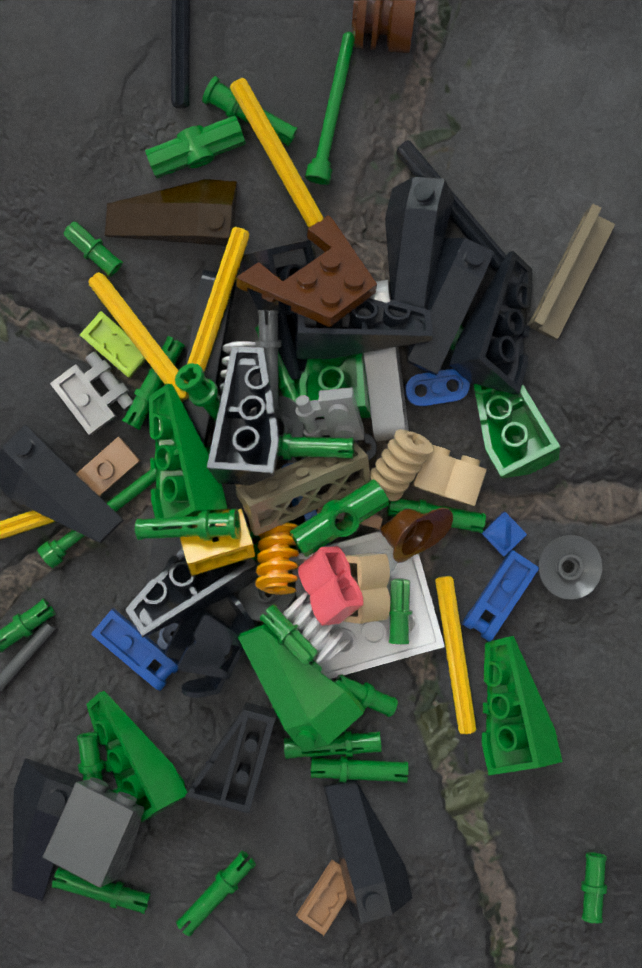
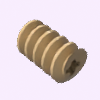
(401, 462)

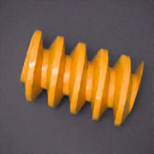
(275, 561)

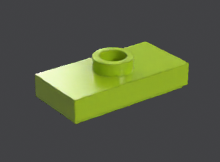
(113, 344)

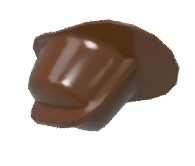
(415, 531)

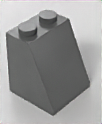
(95, 832)

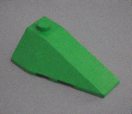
(337, 374)
(514, 432)
(180, 462)
(304, 699)
(517, 722)
(134, 759)

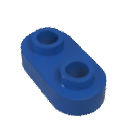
(436, 388)

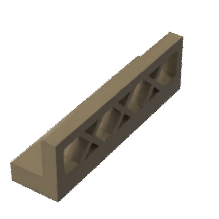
(571, 273)
(305, 480)

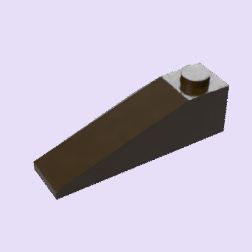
(184, 213)

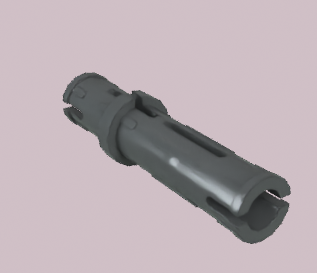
(269, 341)

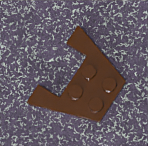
(323, 288)

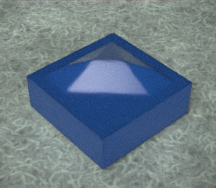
(503, 533)

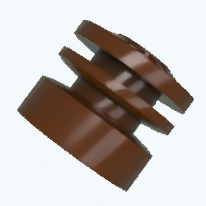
(387, 18)

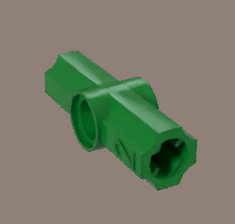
(195, 147)
(322, 528)

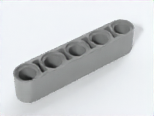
(385, 383)

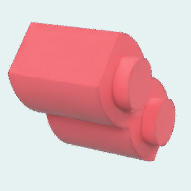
(330, 585)

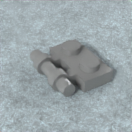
(84, 399)
(339, 413)

